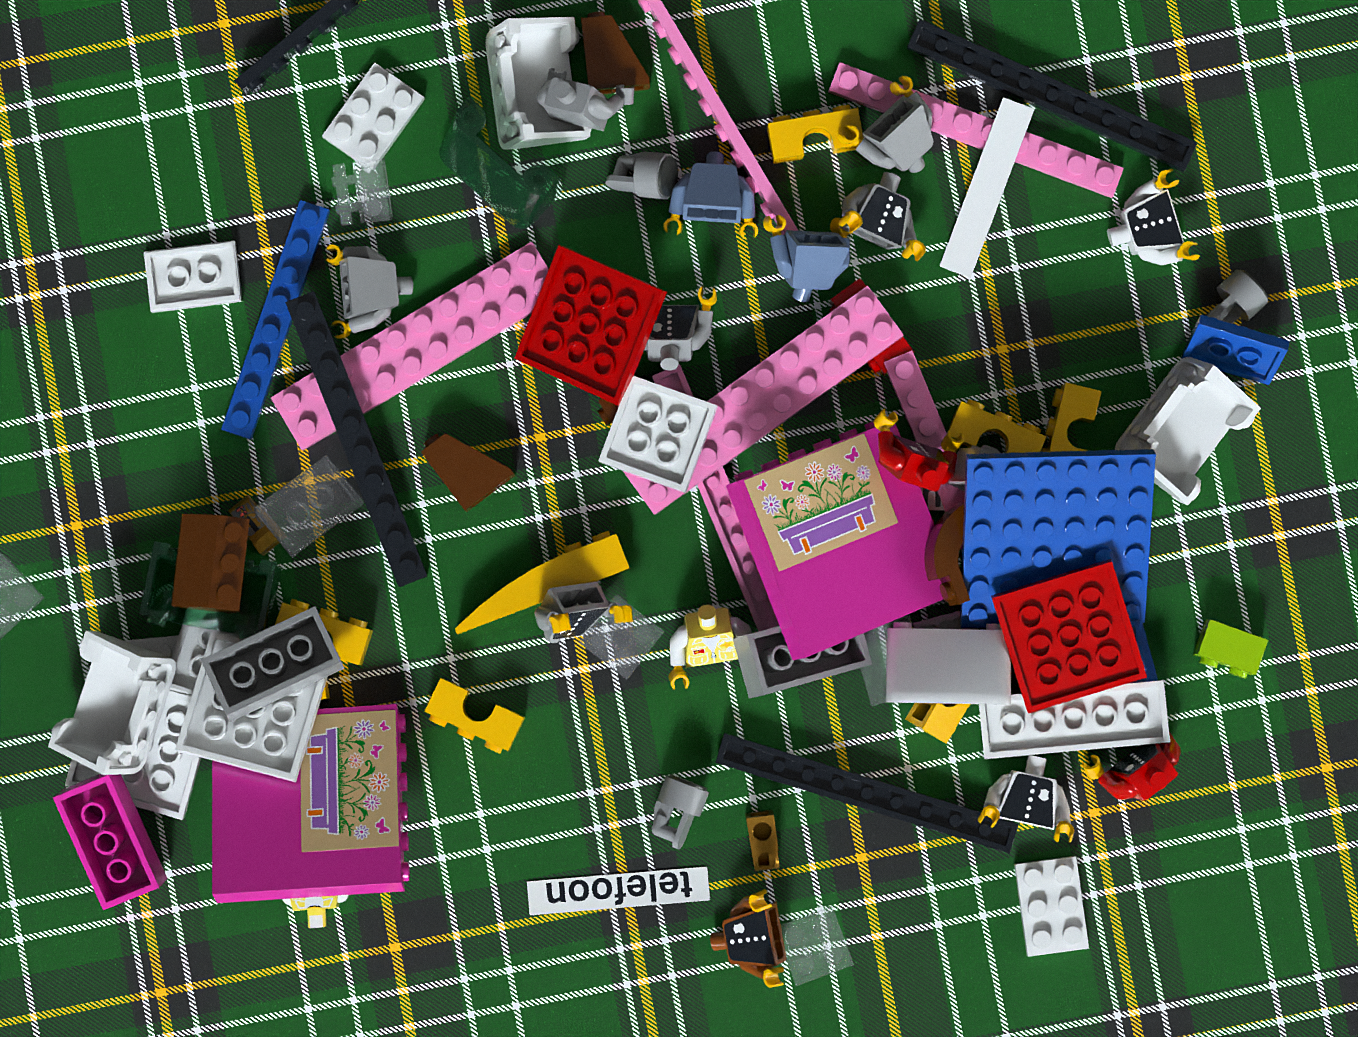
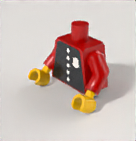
(914, 461)
(1140, 772)

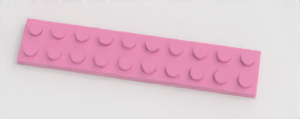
(422, 342)
(785, 386)

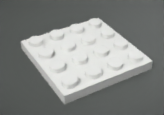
(261, 741)
(167, 775)

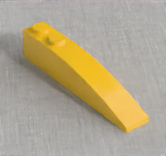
(574, 567)

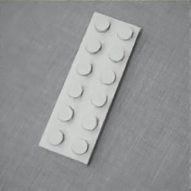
(1104, 719)

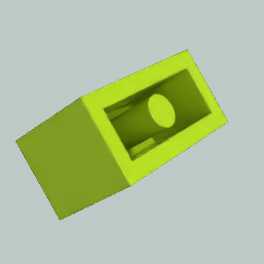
(1230, 648)

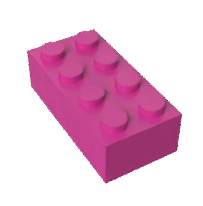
(110, 839)

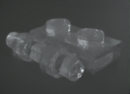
(371, 191)

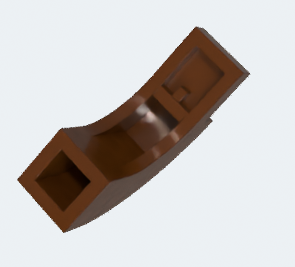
(942, 555)

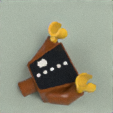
(753, 938)

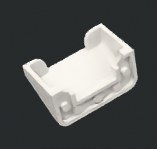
(518, 65)
(1186, 424)
(947, 665)
(116, 707)

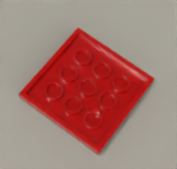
(590, 325)
(1069, 636)

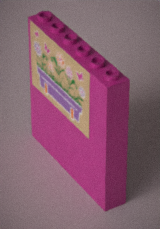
(836, 541)
(326, 831)

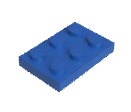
(1236, 349)

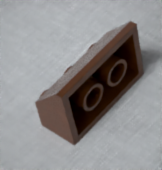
(210, 562)

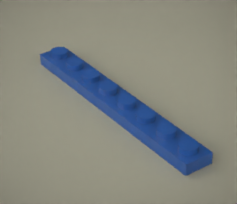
(275, 320)

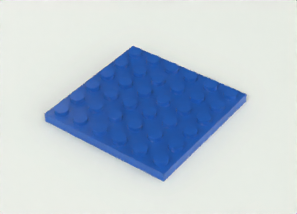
(1053, 515)

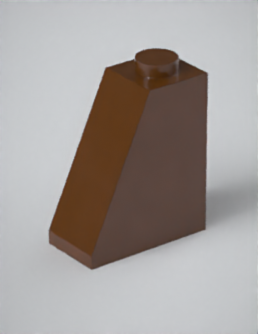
(609, 56)
(465, 470)

